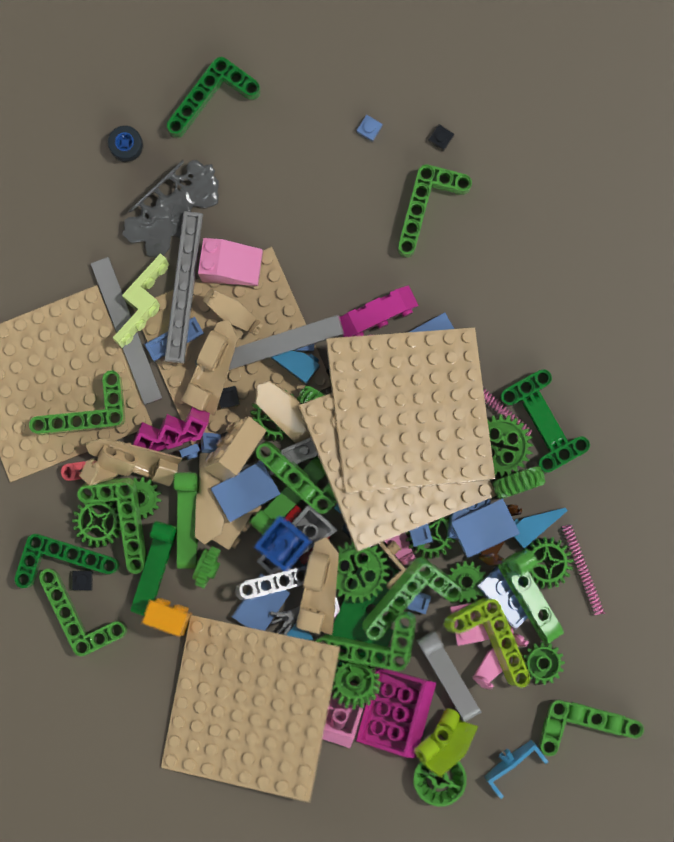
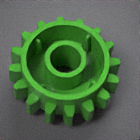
(151, 497)
(206, 566)
(475, 575)
(553, 667)

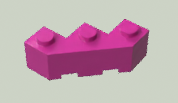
(378, 312)
(172, 431)

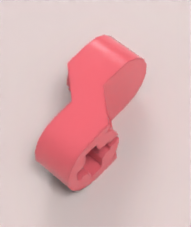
(73, 470)

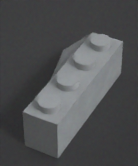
(312, 525)

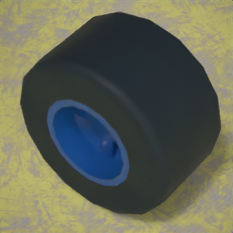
(125, 137)

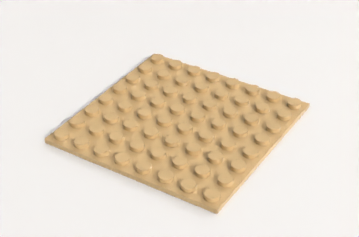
(270, 304)
(56, 366)
(409, 409)
(388, 512)
(250, 708)

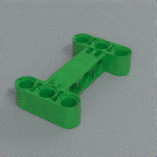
(544, 420)

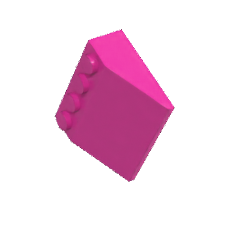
(397, 714)

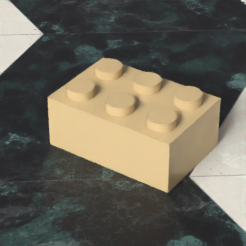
(234, 448)

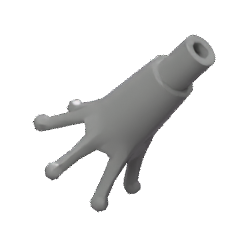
(290, 618)

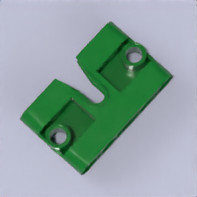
(351, 615)

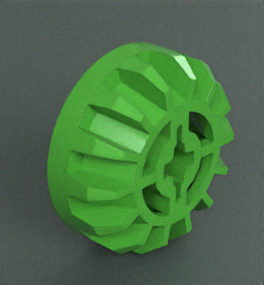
(440, 798)

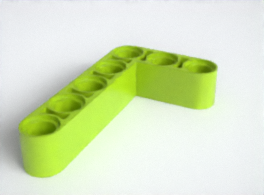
(496, 636)

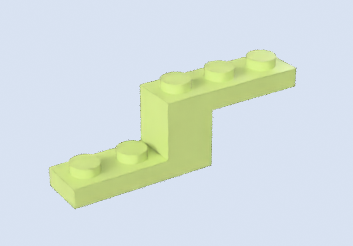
(143, 302)

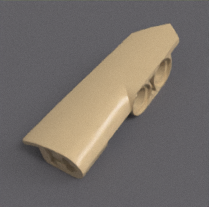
(212, 368)
(282, 409)
(128, 458)
(209, 513)
(319, 592)

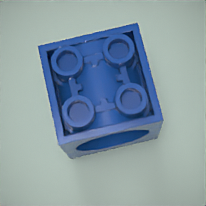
(283, 543)

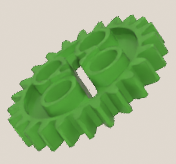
(506, 428)
(373, 564)

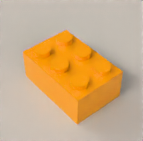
(167, 617)

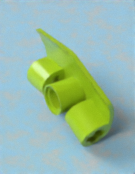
(443, 755)

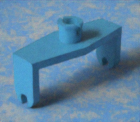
(510, 761)

